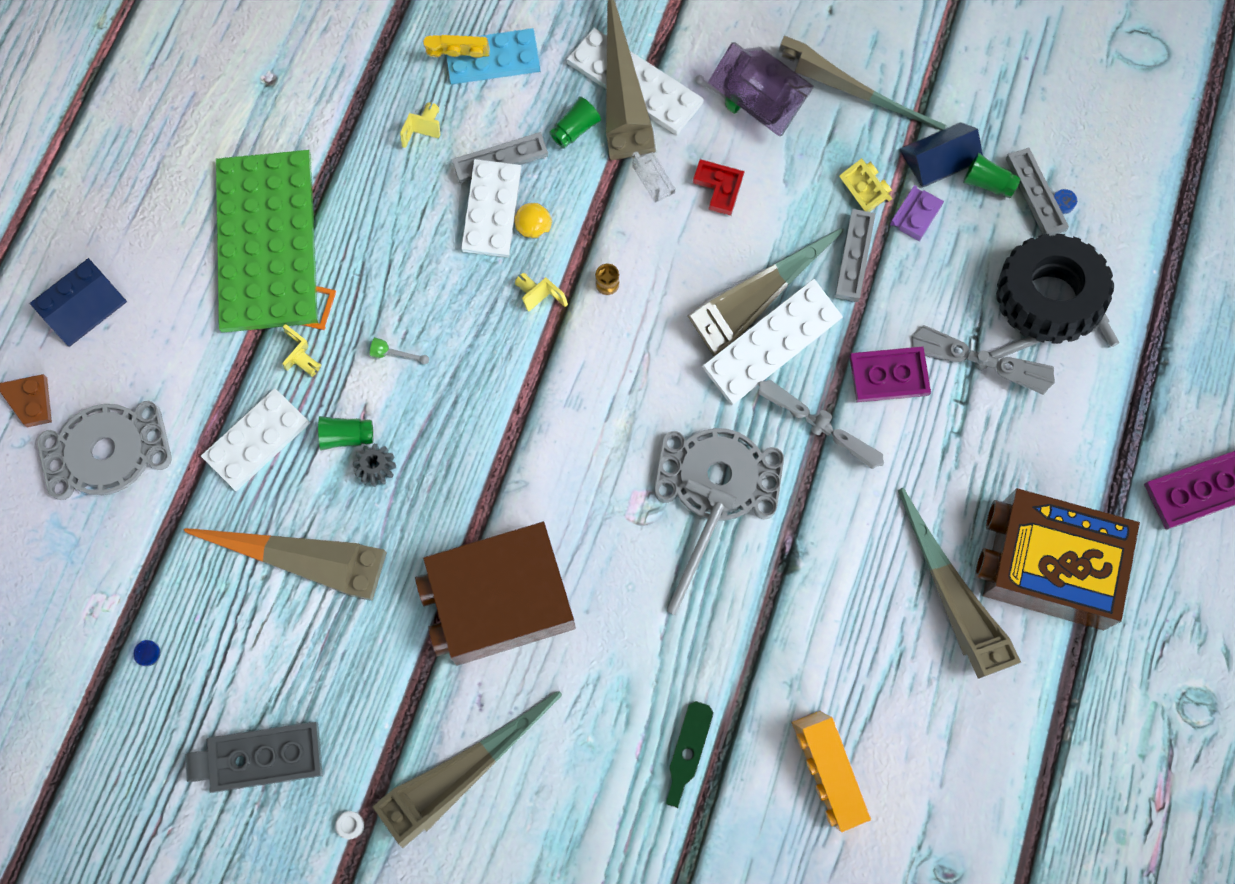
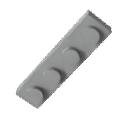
(512, 152)
(1037, 192)
(855, 255)

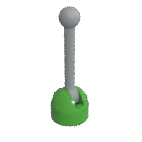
(379, 349)

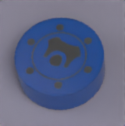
(1066, 200)

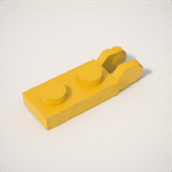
(456, 46)

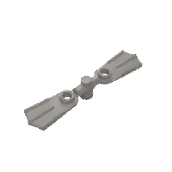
(1024, 372)
(820, 423)

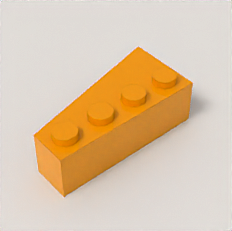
(831, 771)

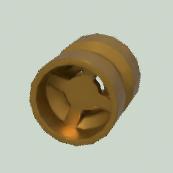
(607, 273)

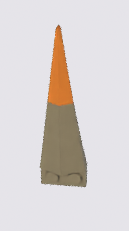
(334, 564)

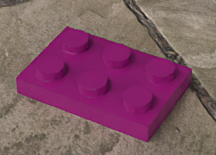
(890, 374)

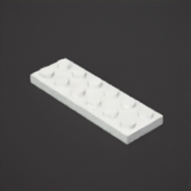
(665, 98)
(772, 342)

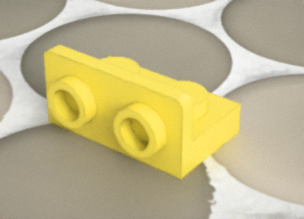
(865, 185)

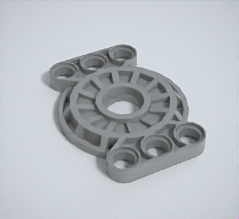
(121, 468)
(746, 472)

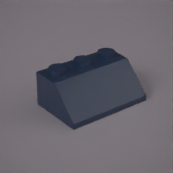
(78, 302)

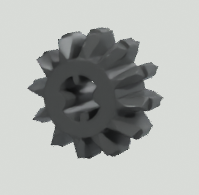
(372, 456)

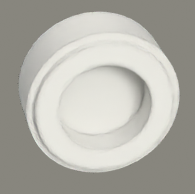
(349, 825)

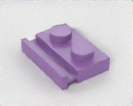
(917, 213)

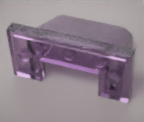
(761, 86)

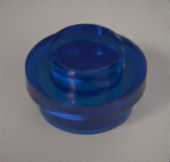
(147, 653)

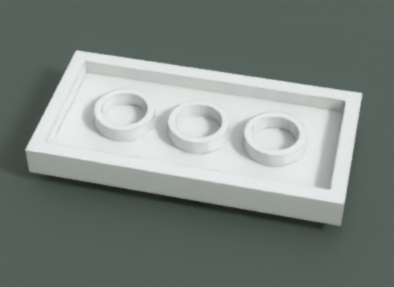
(491, 208)
(255, 439)

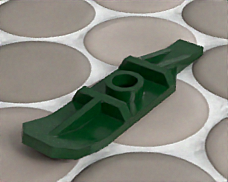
(691, 737)

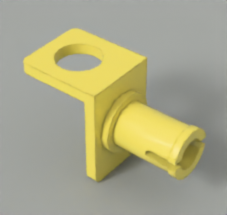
(421, 124)
(537, 292)
(298, 355)

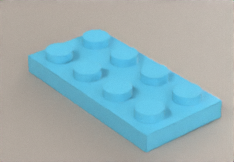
(509, 55)

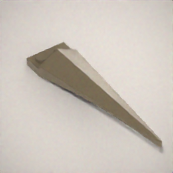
(626, 112)

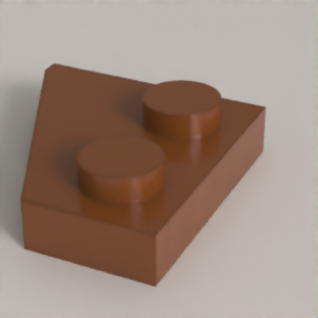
(29, 399)

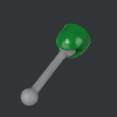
(730, 105)

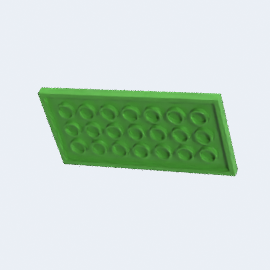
(265, 241)

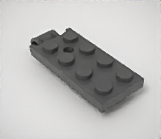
(269, 756)

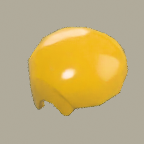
(532, 220)

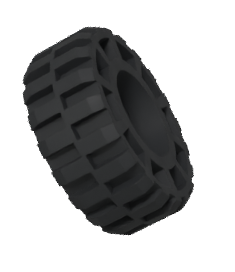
(1059, 258)

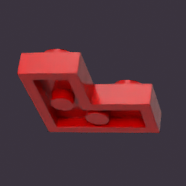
(725, 182)

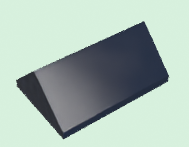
(942, 153)

